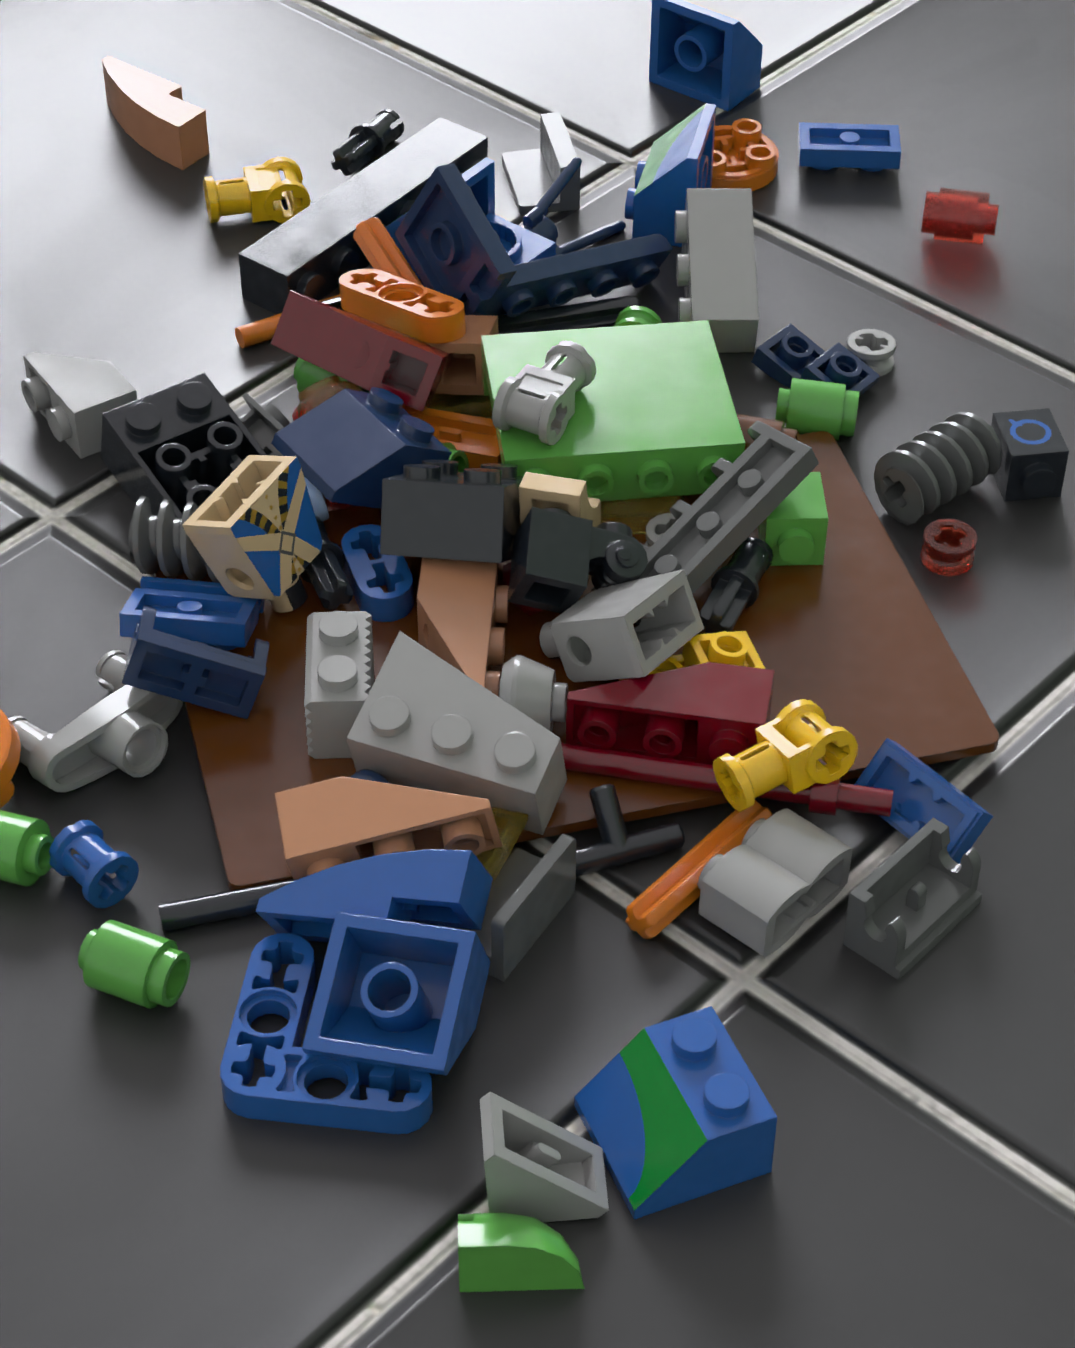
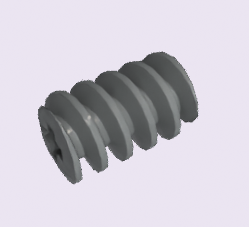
(936, 466)
(162, 542)

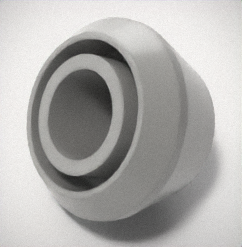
(534, 690)

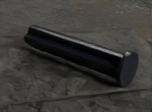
(573, 316)

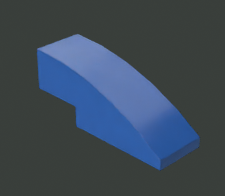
(406, 886)

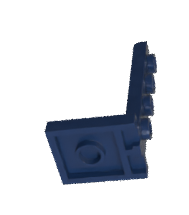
(465, 259)

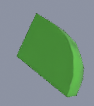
(513, 1255)

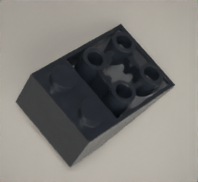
(175, 444)

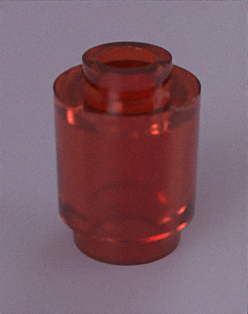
(959, 215)

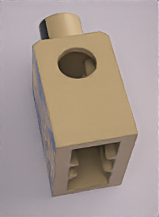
(259, 531)

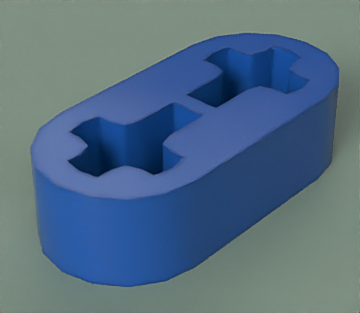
(367, 574)

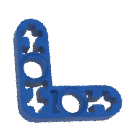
(290, 1071)

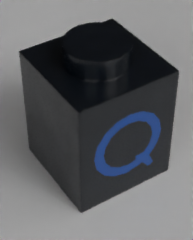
(1032, 455)

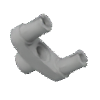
(113, 734)

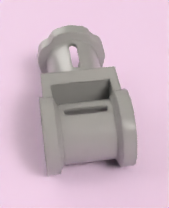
(545, 396)

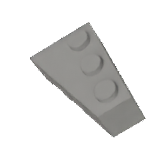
(719, 265)

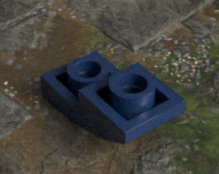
(794, 355)

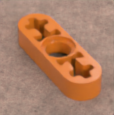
(402, 305)

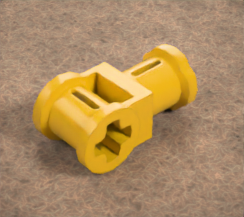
(258, 192)
(787, 756)

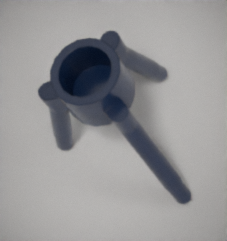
(540, 224)

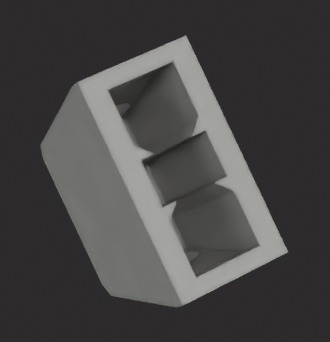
(598, 632)

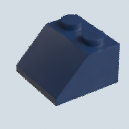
(356, 443)

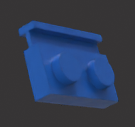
(193, 611)

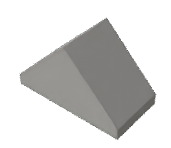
(539, 1166)

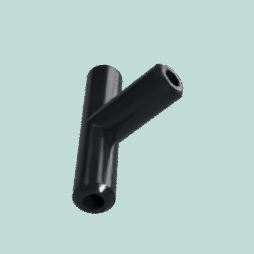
(618, 845)

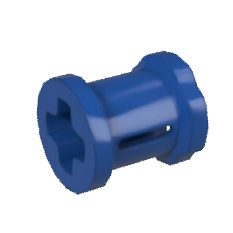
(93, 864)

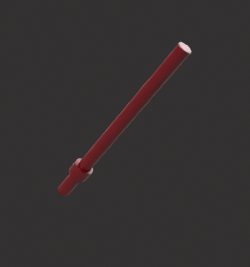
(696, 775)

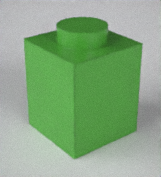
(798, 525)

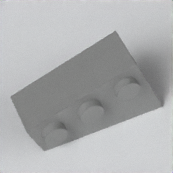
(451, 735)

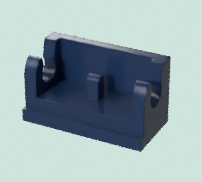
(193, 669)

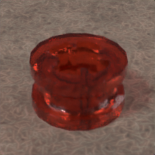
(948, 547)

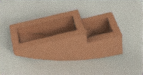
(155, 113)

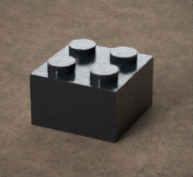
(451, 512)

